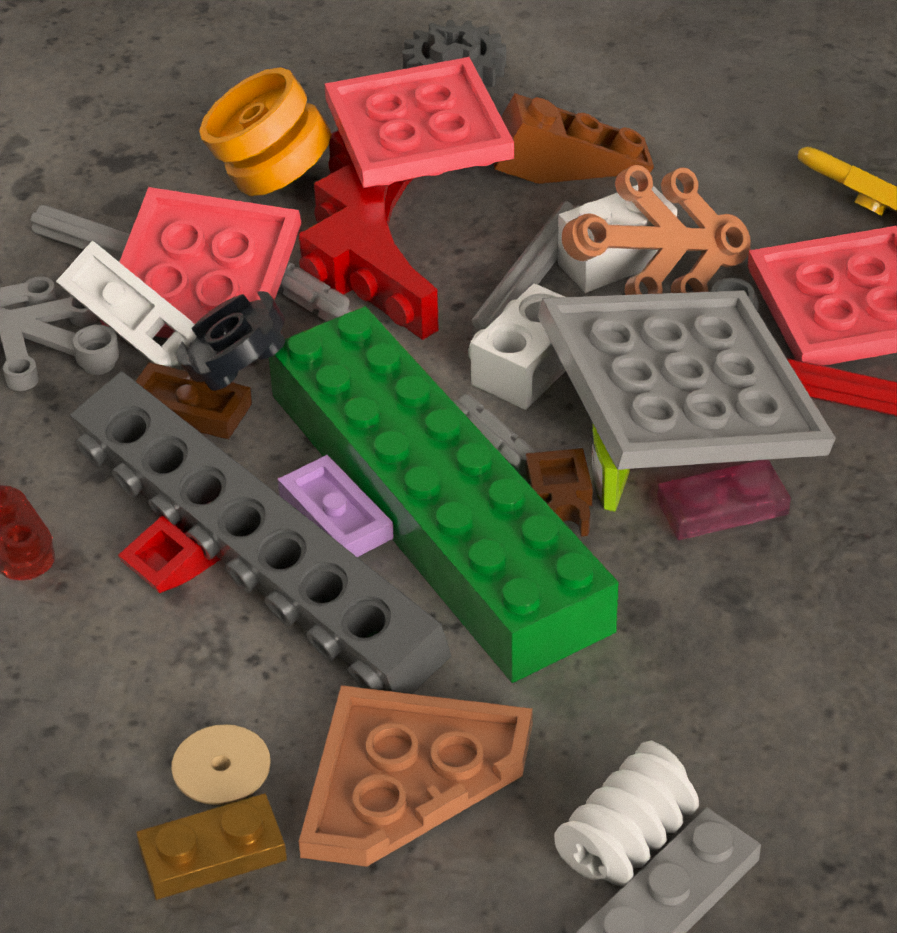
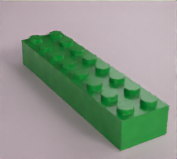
(452, 497)

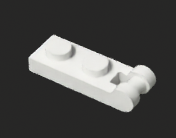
(126, 304)

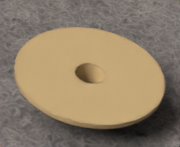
(221, 764)

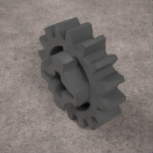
(458, 42)

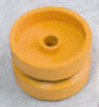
(265, 132)

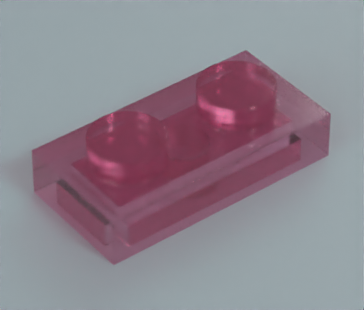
(723, 499)

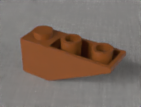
(566, 145)

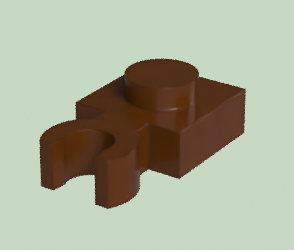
(563, 483)

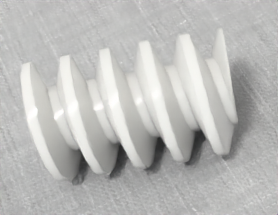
(628, 816)

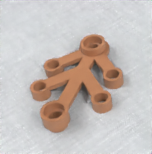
(667, 236)

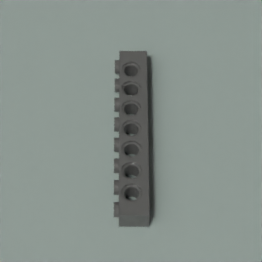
(259, 537)

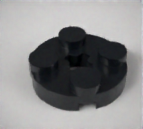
(232, 339)

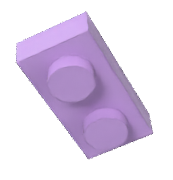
(336, 505)

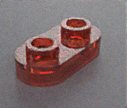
(24, 538)

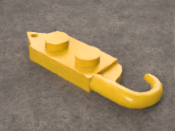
(872, 191)

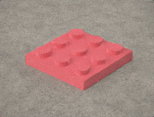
(418, 122)
(208, 249)
(832, 294)

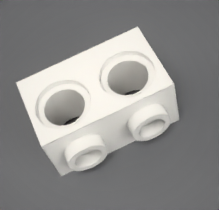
(515, 353)

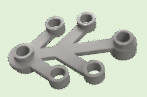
(92, 346)

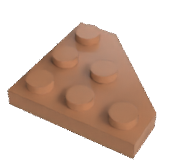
(405, 767)

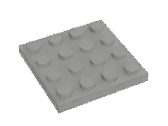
(683, 379)

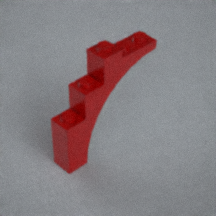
(356, 250)

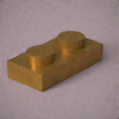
(211, 846)

